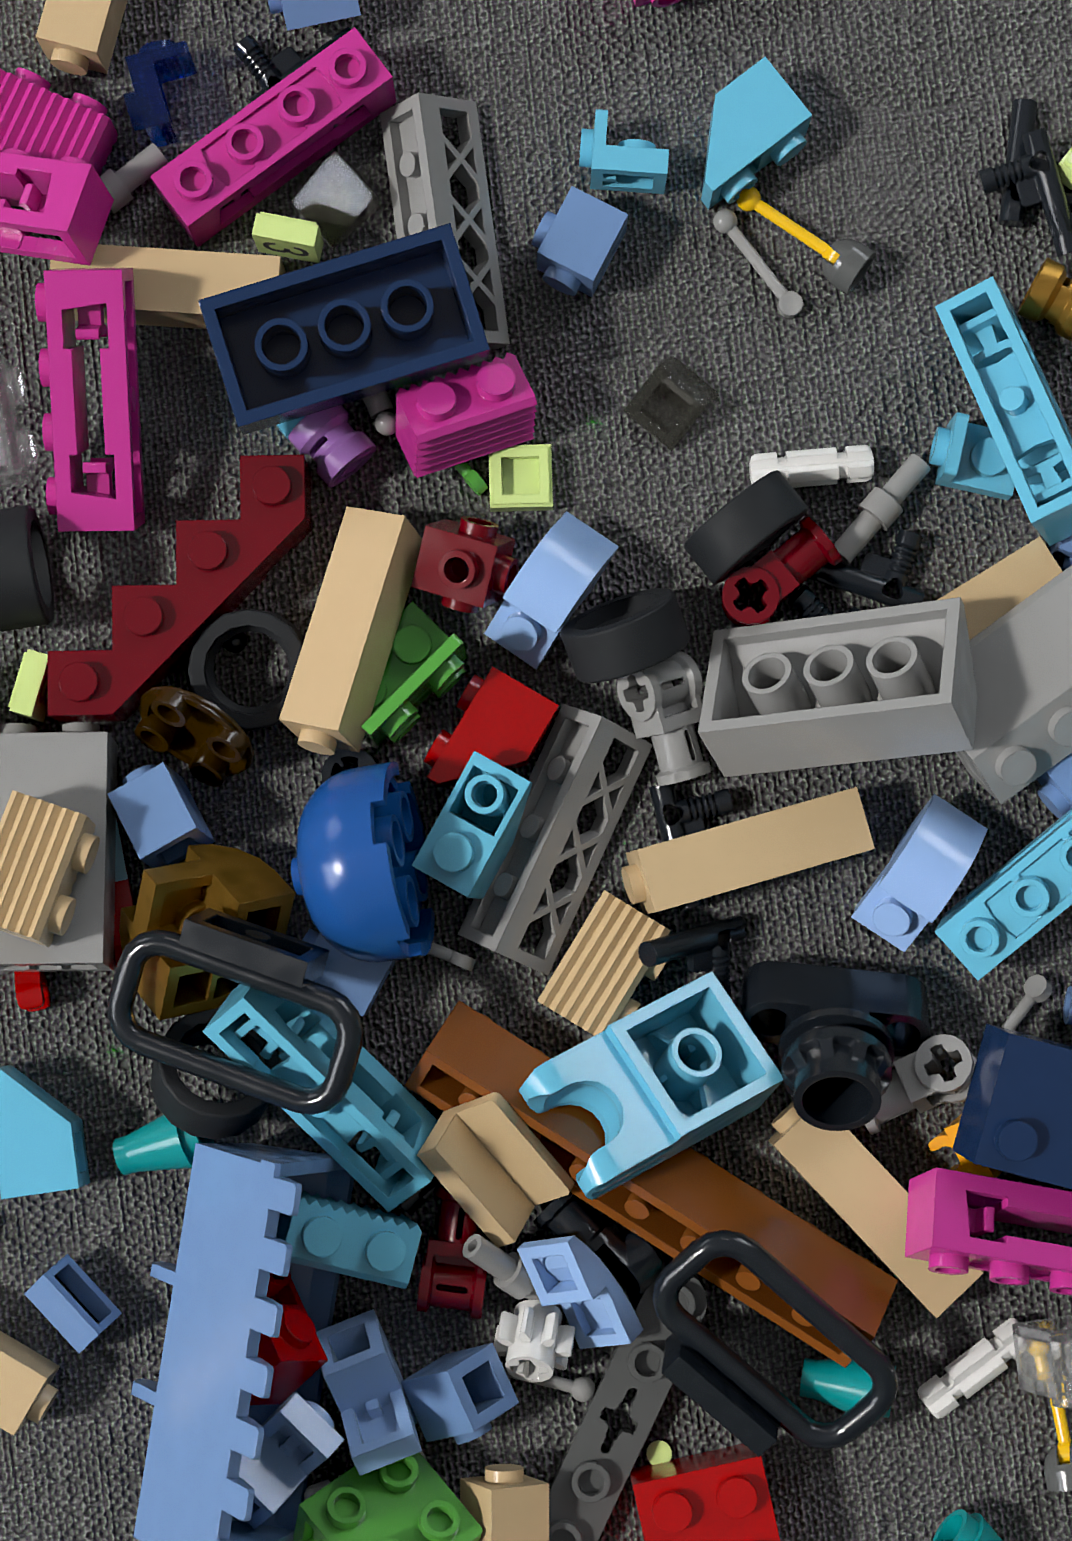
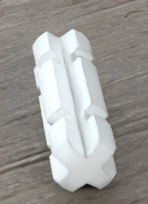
(816, 466)
(969, 1371)

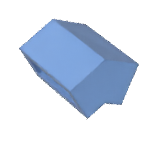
(65, 1311)

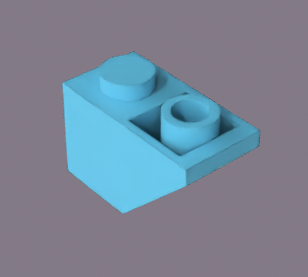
(750, 126)
(475, 827)
(38, 1140)

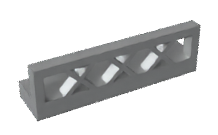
(419, 180)
(563, 781)

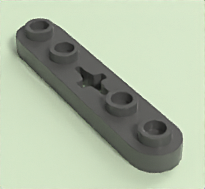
(590, 1476)

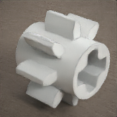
(534, 1341)

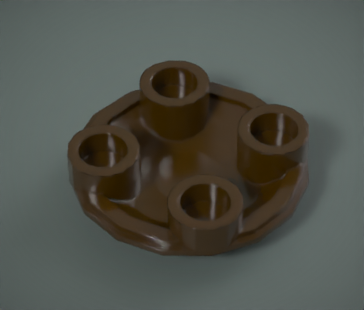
(193, 733)

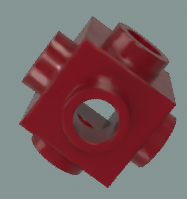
(465, 563)

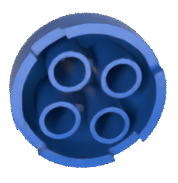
(358, 867)

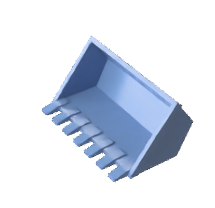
(214, 1336)

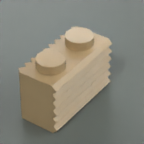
(39, 864)
(603, 966)

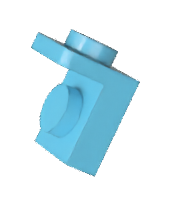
(628, 167)
(969, 459)

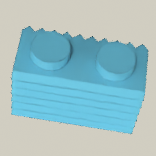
(351, 1240)

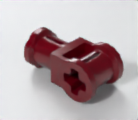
(780, 573)
(448, 1266)

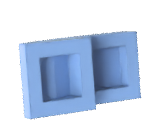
(591, 1298)

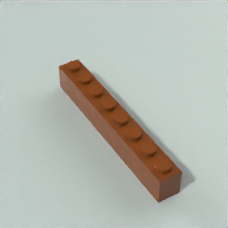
(669, 1201)

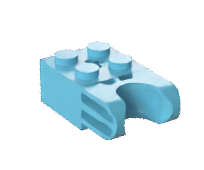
(658, 1080)

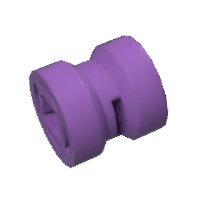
(332, 444)

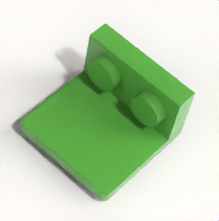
(418, 664)
(386, 1505)

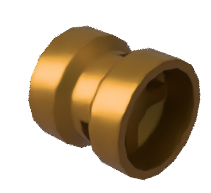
(1050, 298)

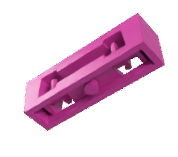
(275, 137)
(58, 200)
(66, 427)
(945, 1229)

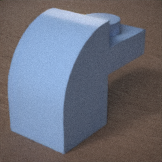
(550, 588)
(921, 873)
(368, 1392)
(294, 1444)

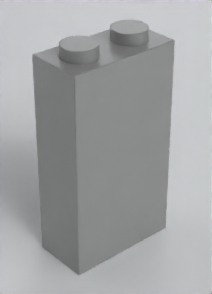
(75, 773)

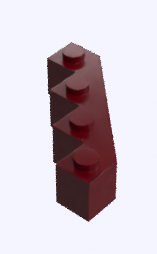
(214, 574)

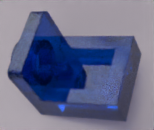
(149, 69)

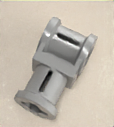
(668, 715)
(918, 1080)

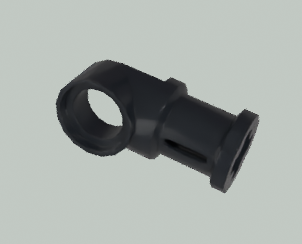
(622, 1252)

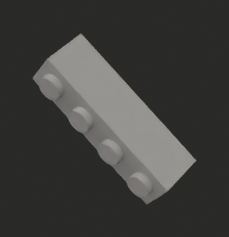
(840, 689)
(1023, 691)

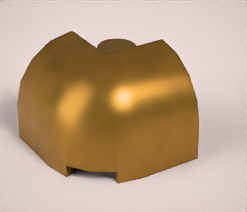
(169, 894)

